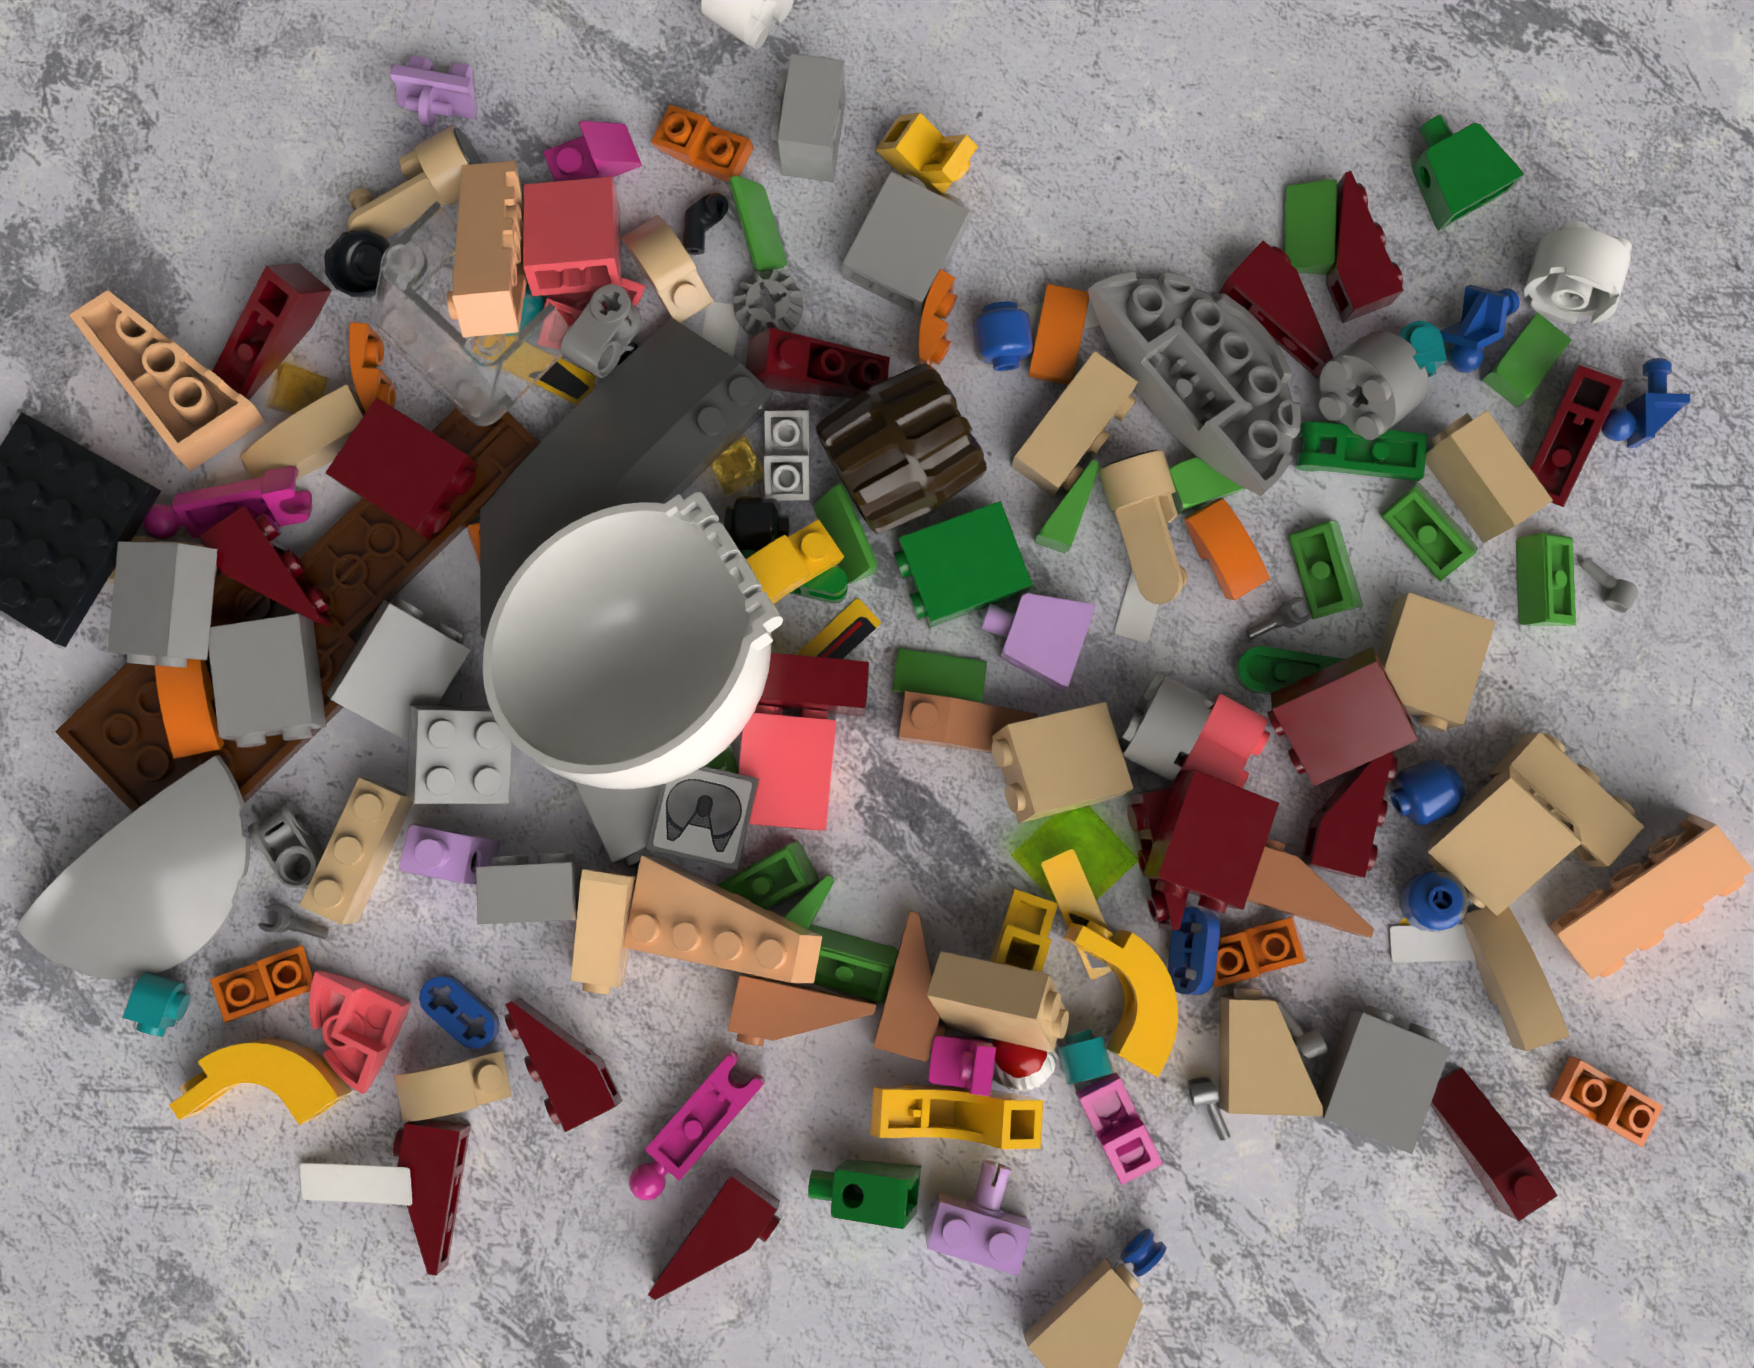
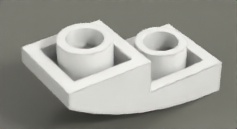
(787, 455)

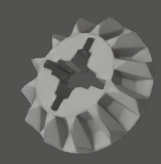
(787, 310)

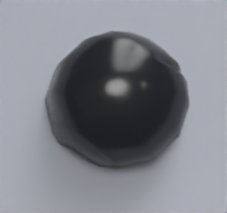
(355, 262)

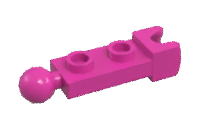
(208, 506)
(693, 1129)

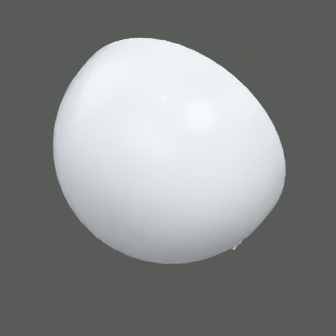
(630, 645)

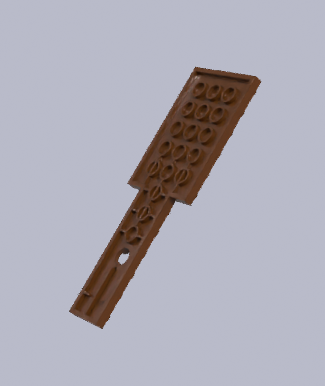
(353, 565)

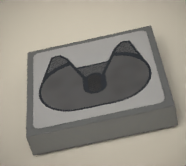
(704, 817)

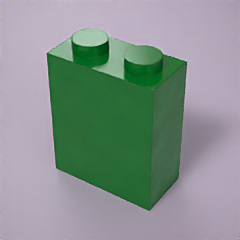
(962, 565)

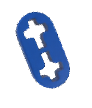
(1194, 952)
(452, 1020)

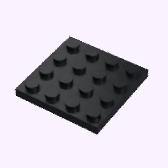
(60, 526)

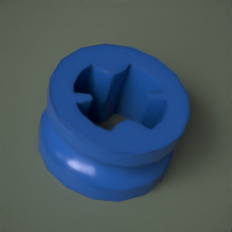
(1143, 1252)

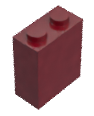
(403, 469)
(816, 684)
(1341, 717)
(1210, 841)

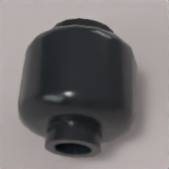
(755, 522)

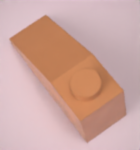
(954, 721)
(1293, 888)
(782, 1009)
(908, 1016)

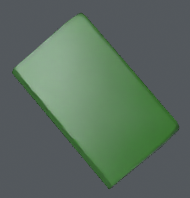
(758, 224)
(1311, 226)
(845, 529)
(1429, 532)
(1325, 569)
(1545, 580)
(939, 675)
(854, 964)

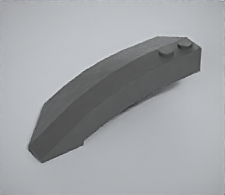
(625, 443)

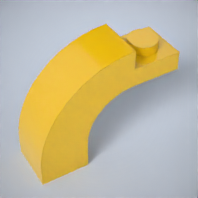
(794, 560)
(1150, 1000)
(283, 1066)
(953, 1113)

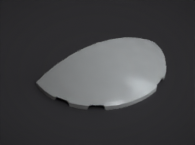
(1203, 372)
(149, 885)

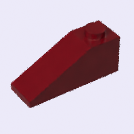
(1277, 299)
(270, 326)
(1574, 429)
(1490, 1147)
(436, 1163)
(724, 1231)

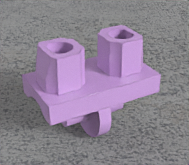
(435, 92)

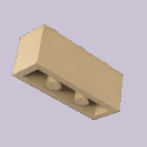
(1076, 425)
(1604, 820)
(357, 852)

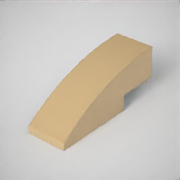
(308, 436)
(1514, 979)

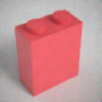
(571, 236)
(793, 767)

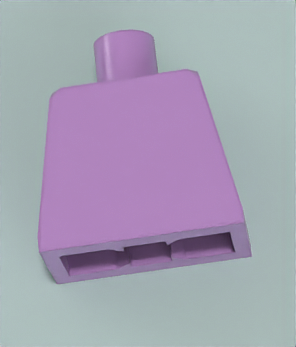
(1042, 635)
(445, 853)

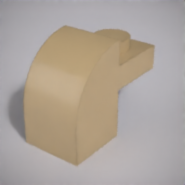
(667, 268)
(452, 1087)

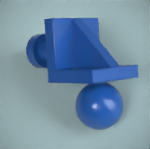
(1480, 325)
(1647, 412)

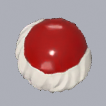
(1021, 1066)

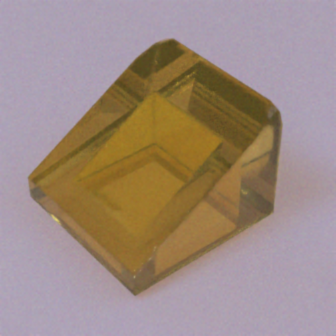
(295, 389)
(737, 467)

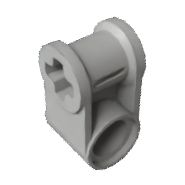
(602, 334)
(285, 841)

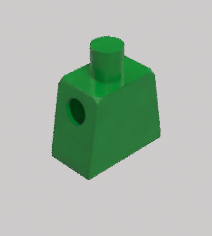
(1461, 170)
(888, 1192)

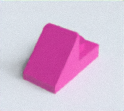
(599, 153)
(963, 1063)

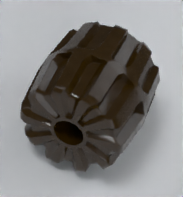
(902, 448)

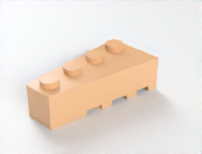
(489, 251)
(175, 392)
(1651, 897)
(704, 924)

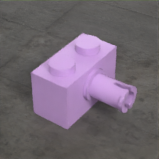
(978, 1227)

